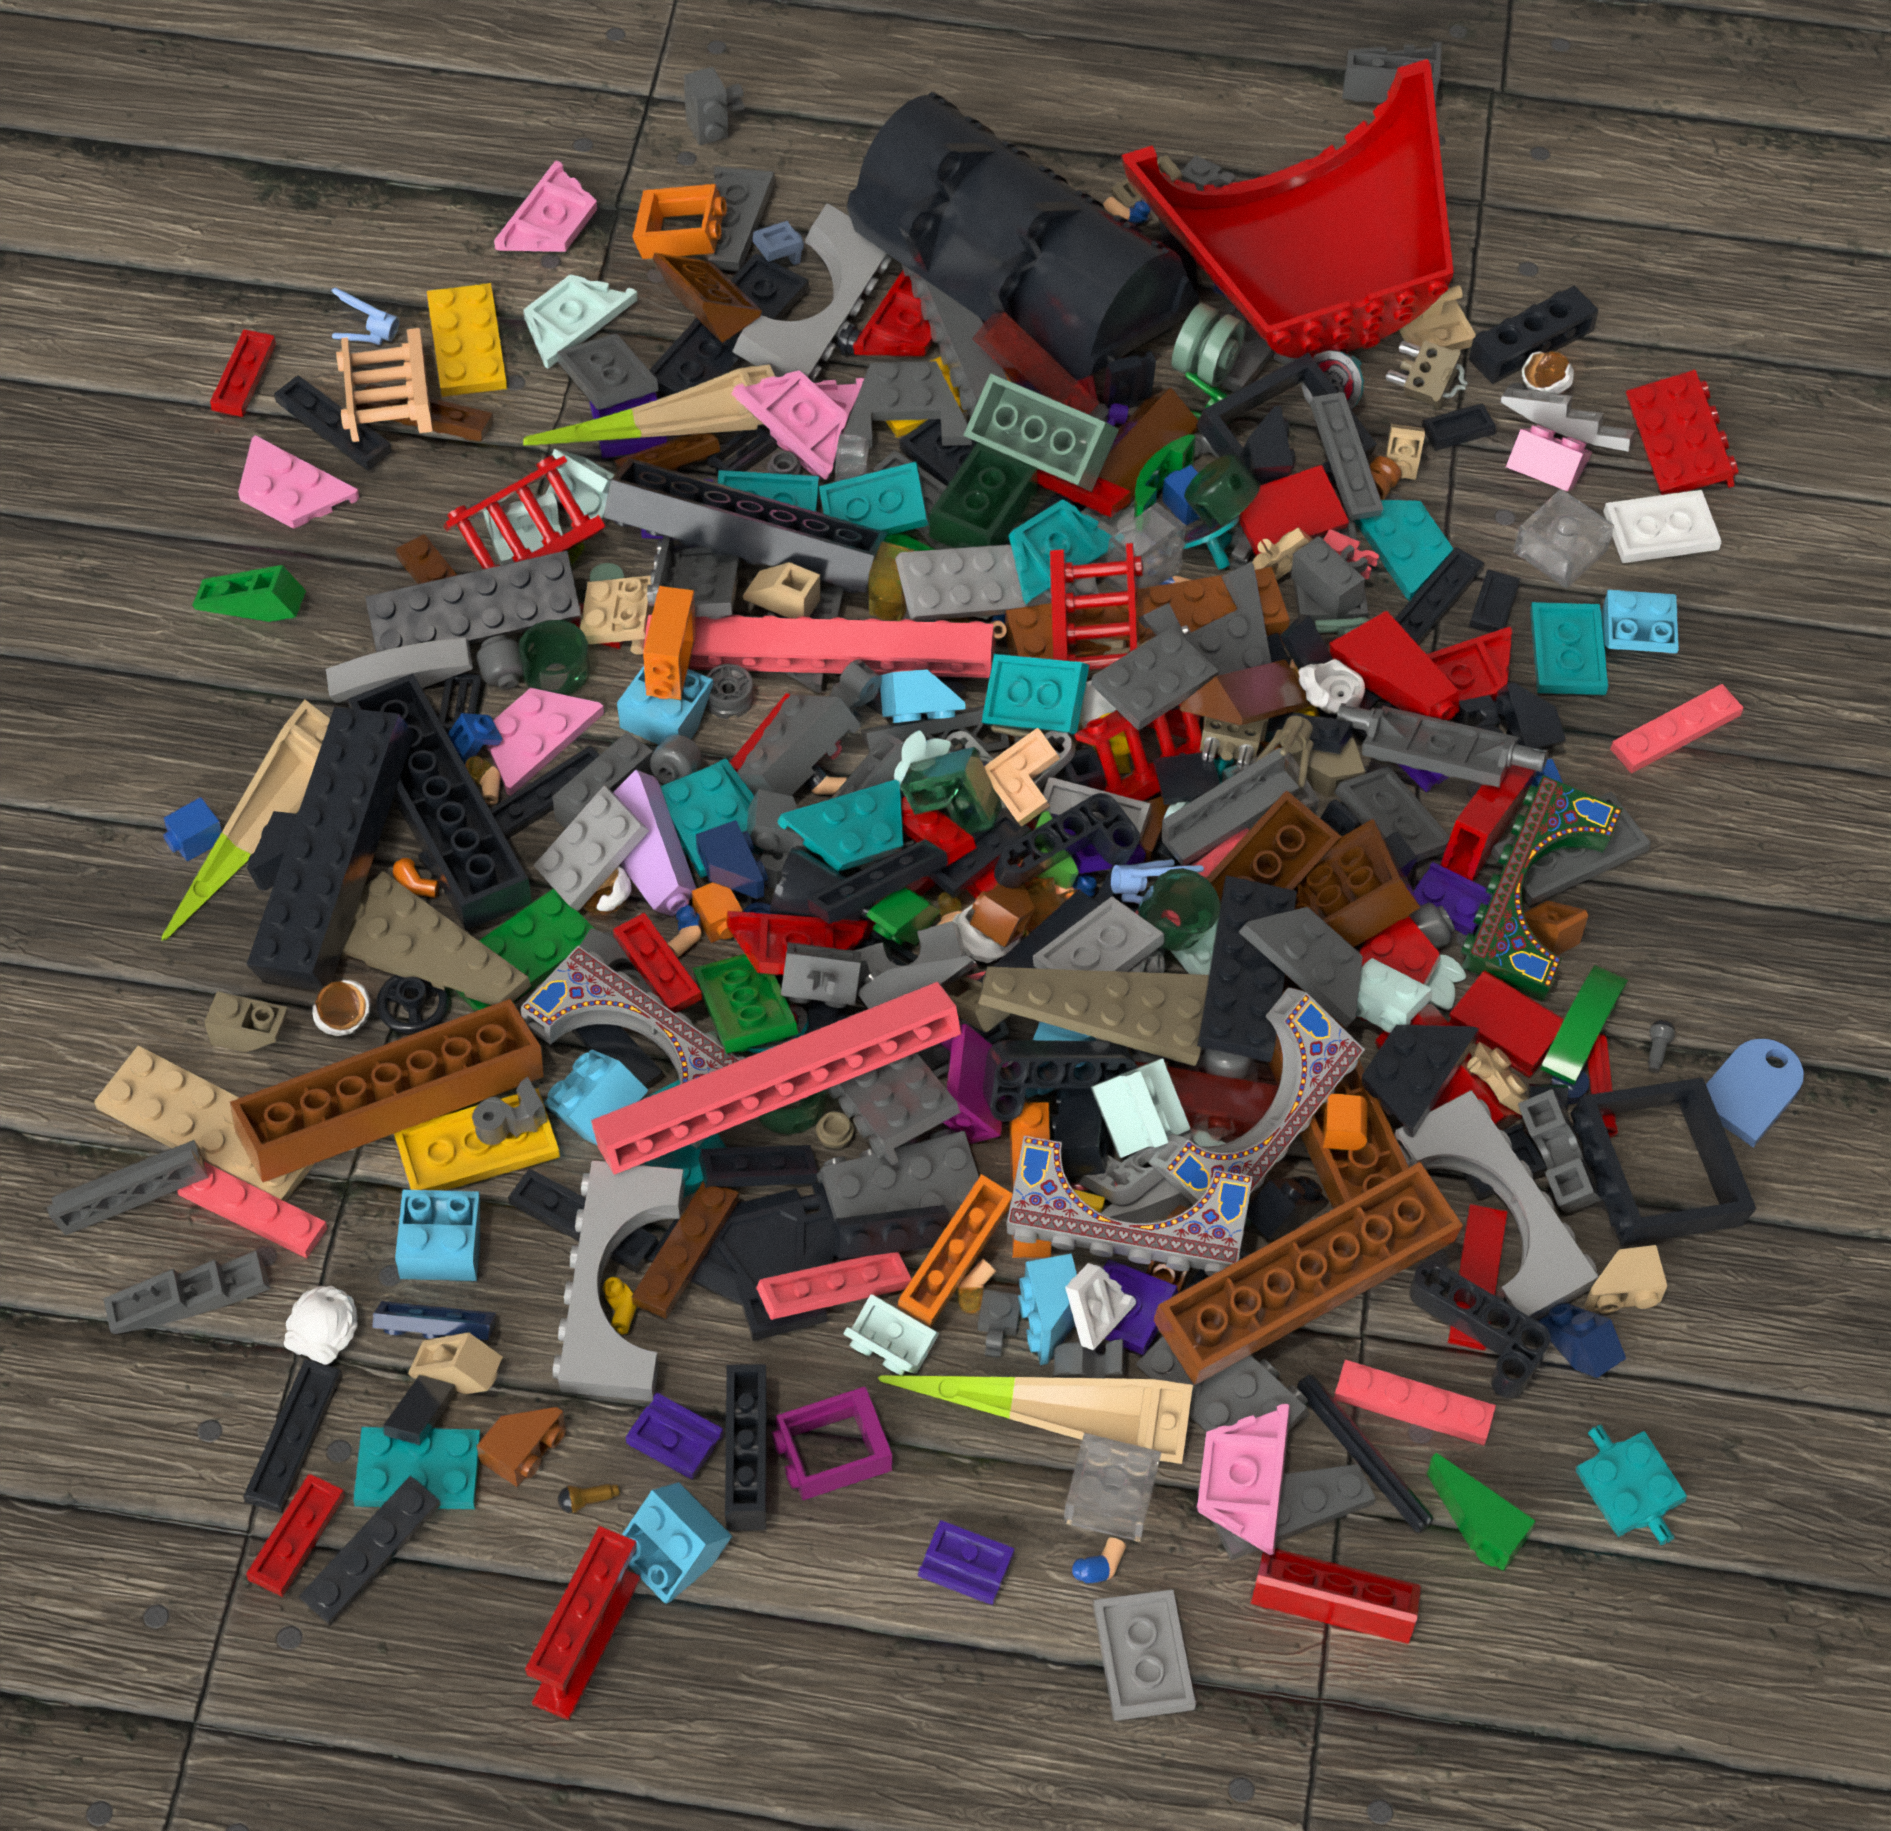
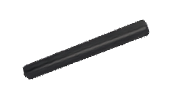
(1365, 1454)

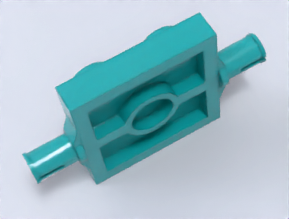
(1631, 1484)

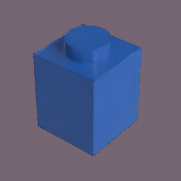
(1173, 494)
(192, 829)

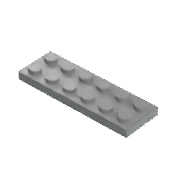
(967, 583)

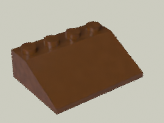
(1358, 886)

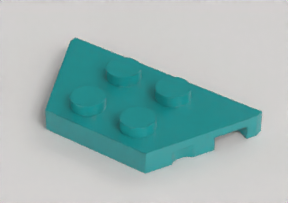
(1054, 529)
(1406, 543)
(851, 826)

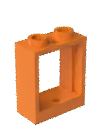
(679, 202)
(669, 643)

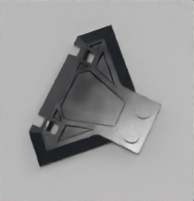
(765, 1241)

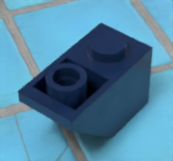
(729, 860)
(1584, 1339)

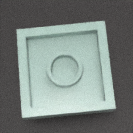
(587, 483)
(523, 526)
(1140, 1108)

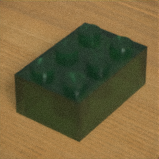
(983, 500)

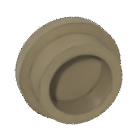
(834, 1130)

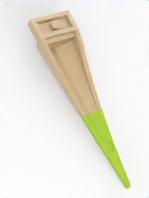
(693, 411)
(275, 787)
(1120, 1409)

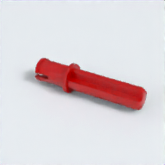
(1600, 1077)

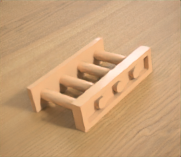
(415, 389)

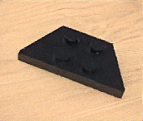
(1416, 1069)

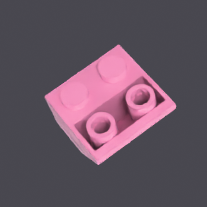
(1549, 458)

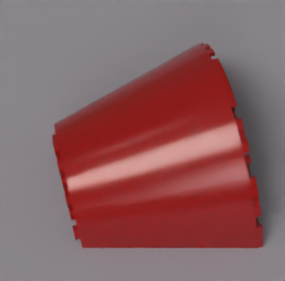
(1329, 245)

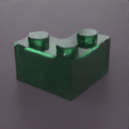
(957, 783)

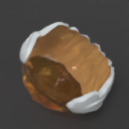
(1547, 372)
(610, 894)
(341, 1007)

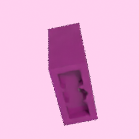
(822, 1413)

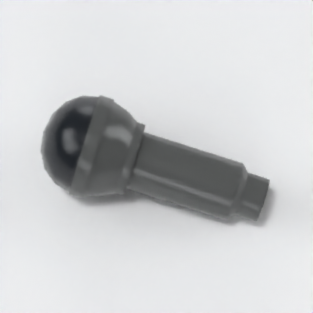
(1661, 1035)

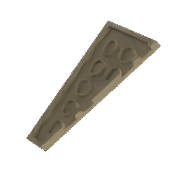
(412, 939)
(1127, 1008)

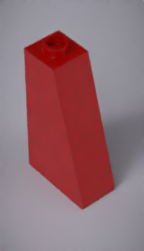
(1396, 668)
(1484, 822)

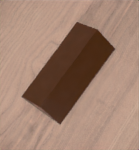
(708, 294)
(1143, 434)
(1249, 695)
(1278, 847)

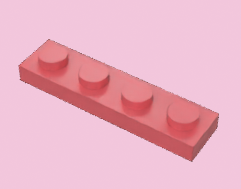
(1676, 728)
(256, 1211)
(833, 1284)
(1414, 1402)

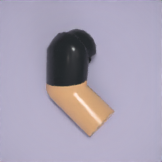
(821, 784)

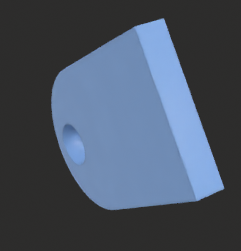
(1753, 1093)

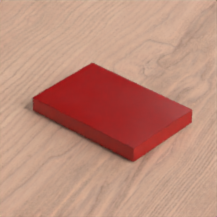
(1293, 502)

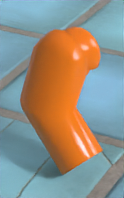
(406, 875)

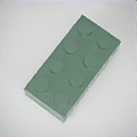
(1041, 432)

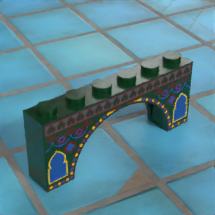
(1503, 942)

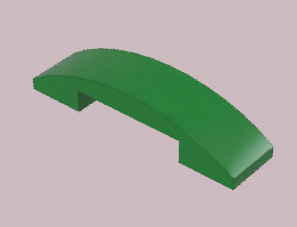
(1168, 459)
(1583, 1024)

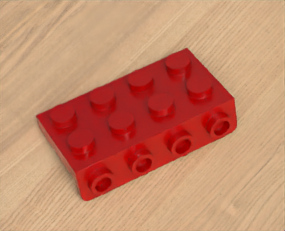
(1681, 434)

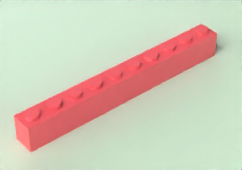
(832, 644)
(775, 1077)

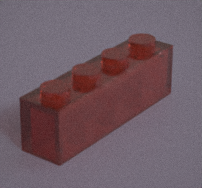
(1031, 363)
(1220, 1103)

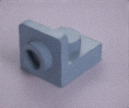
(779, 241)

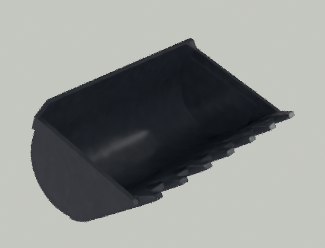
(1014, 238)

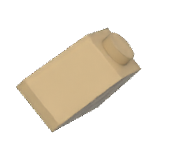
(458, 1361)

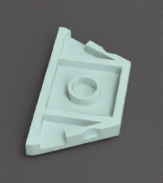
(572, 314)

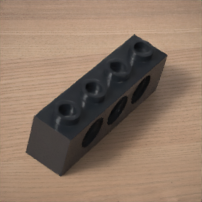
(1539, 328)
(746, 1447)

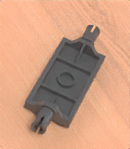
(1440, 745)

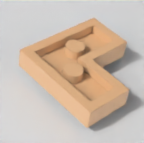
(1013, 773)

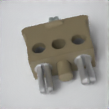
(1435, 382)
(1232, 740)

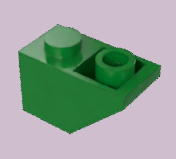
(903, 915)

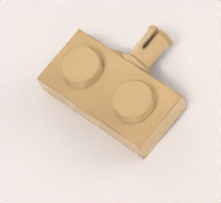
(1281, 554)
(1493, 1069)

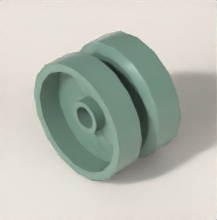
(1208, 344)

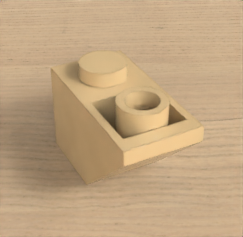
(1405, 448)
(785, 590)
(1629, 1280)

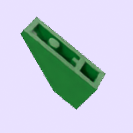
(255, 594)
(1484, 1518)

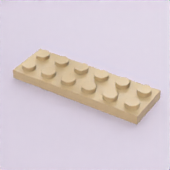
(183, 1108)

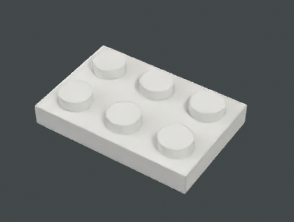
(1662, 526)

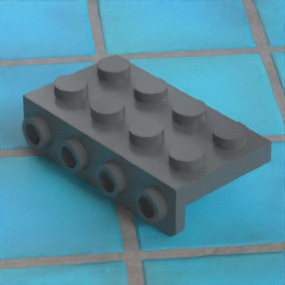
(696, 569)
(895, 1103)
(926, 1176)
(1229, 1395)

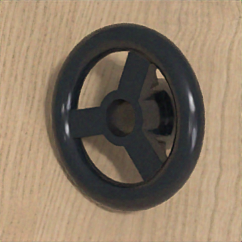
(406, 989)

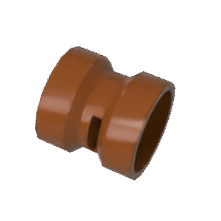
(1385, 475)

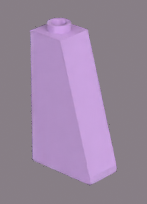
(658, 860)

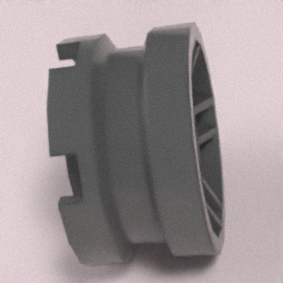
(730, 691)

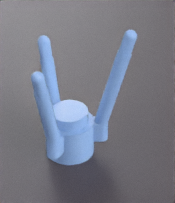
(379, 322)
(1133, 878)

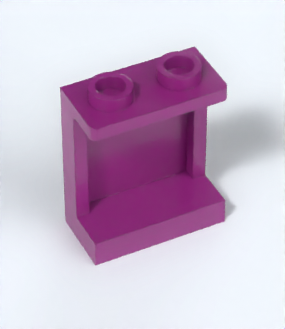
(966, 1086)

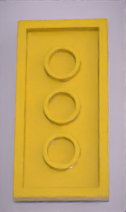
(466, 340)
(449, 1154)

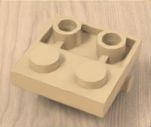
(1441, 324)
(617, 611)

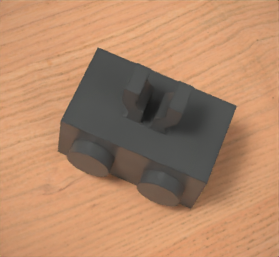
(708, 104)
(1329, 577)
(821, 975)

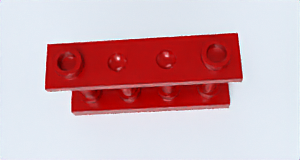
(552, 541)
(1066, 603)
(1143, 781)
(583, 1623)

